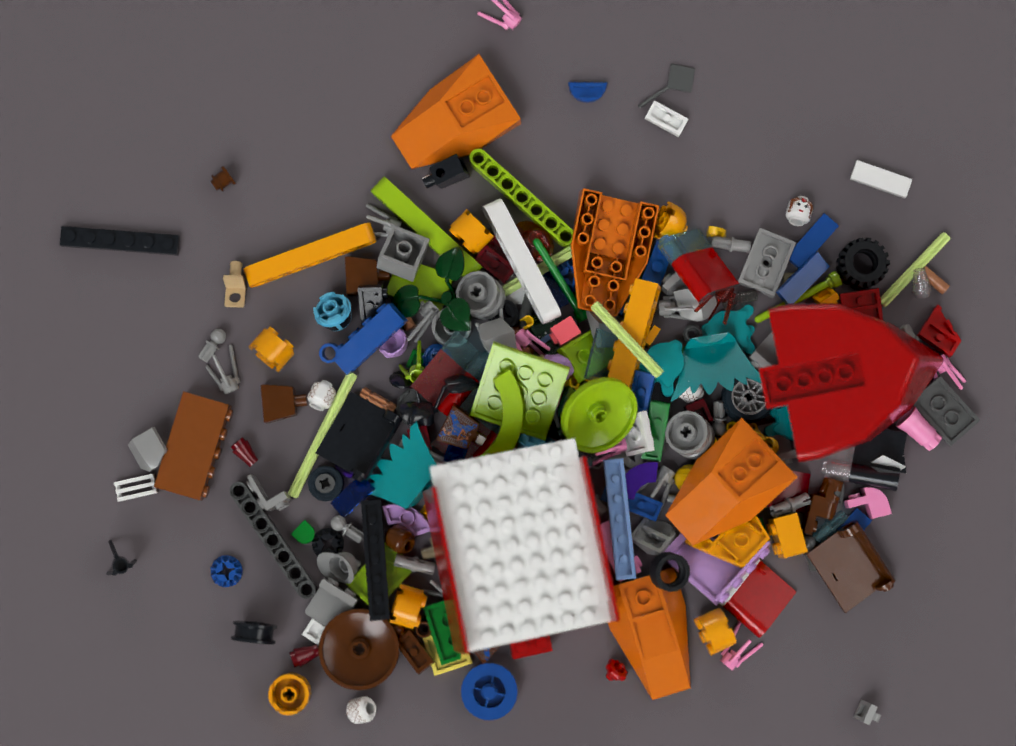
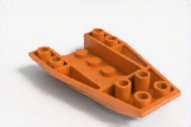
(654, 633)

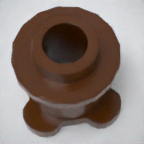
(222, 179)

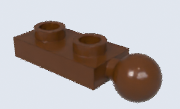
(413, 649)

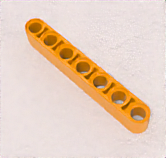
(310, 255)

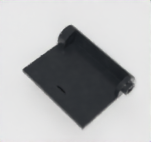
(359, 437)

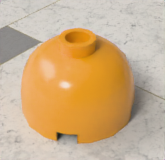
(670, 221)

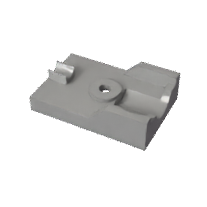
(770, 248)

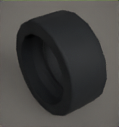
(683, 575)

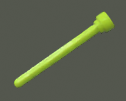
(831, 281)

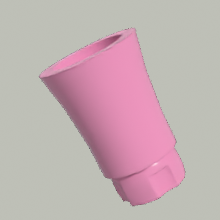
(919, 429)

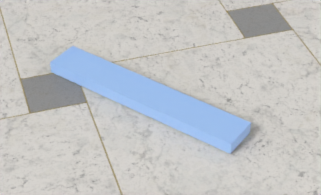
(619, 519)

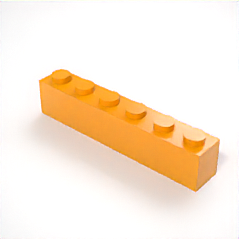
(637, 322)

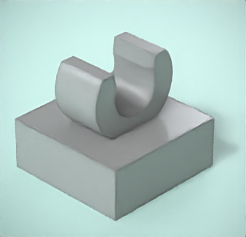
(866, 712)

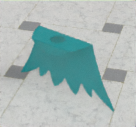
(712, 361)
(407, 472)

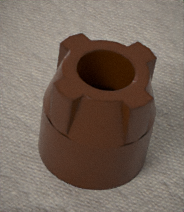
(420, 633)

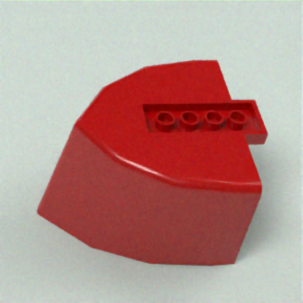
(842, 375)

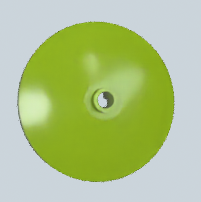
(599, 414)

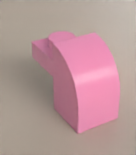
(874, 500)

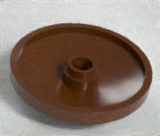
(358, 650)

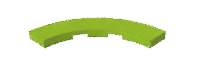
(512, 414)

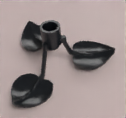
(424, 411)

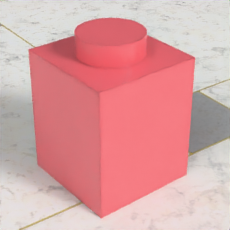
(564, 331)

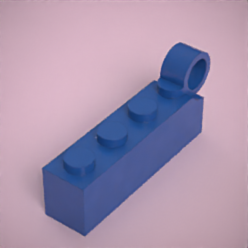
(367, 340)

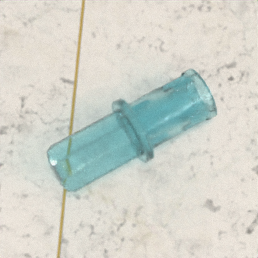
(830, 526)

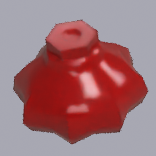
(615, 670)

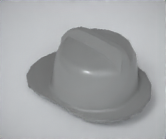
(338, 566)

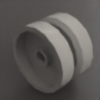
(482, 294)
(689, 434)

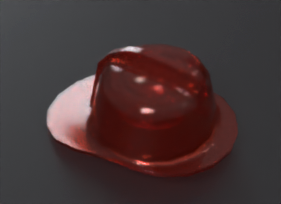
(529, 232)

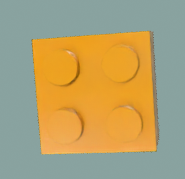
(786, 535)

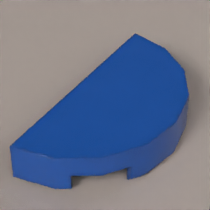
(587, 91)

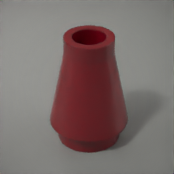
(244, 451)
(303, 655)

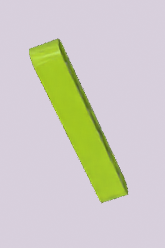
(517, 188)
(419, 222)

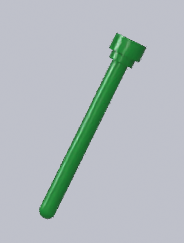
(579, 314)

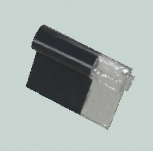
(855, 463)

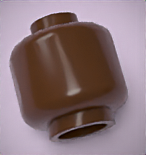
(400, 539)

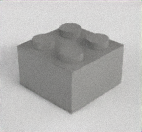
(402, 253)

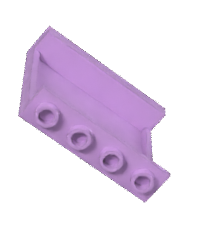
(710, 574)

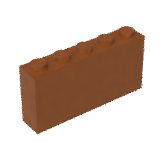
(193, 446)

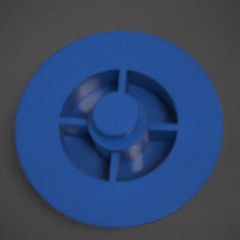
(489, 691)

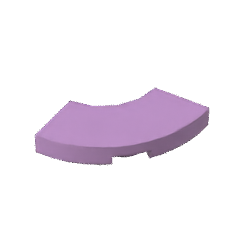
(409, 518)

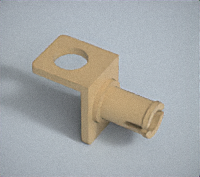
(235, 284)

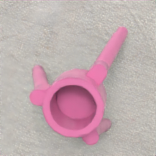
(511, 16)
(525, 338)
(947, 366)
(615, 450)
(733, 659)

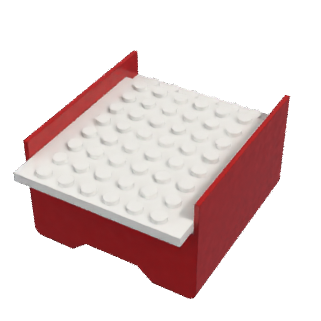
(519, 548)

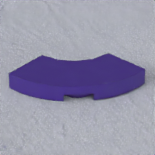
(640, 476)

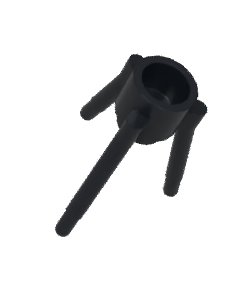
(120, 563)

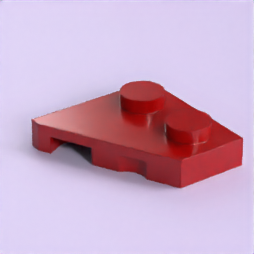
(864, 301)
(939, 333)

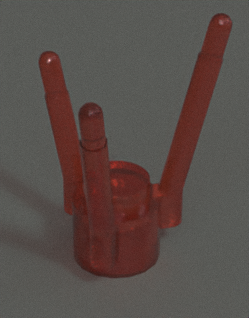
(721, 296)

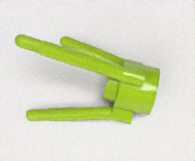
(416, 369)

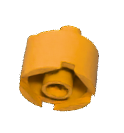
(471, 231)
(272, 349)
(407, 606)
(715, 631)
(281, 701)

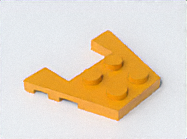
(737, 544)

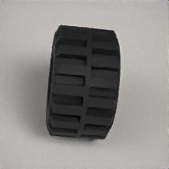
(874, 252)

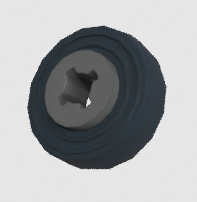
(331, 487)

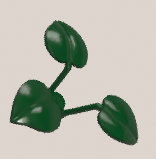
(457, 313)

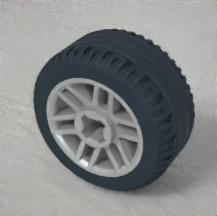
(738, 407)

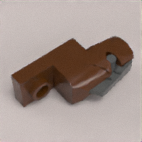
(824, 505)

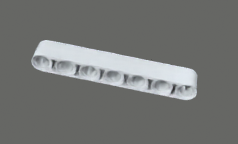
(521, 261)

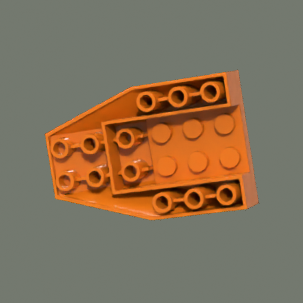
(456, 117)
(609, 248)
(728, 485)

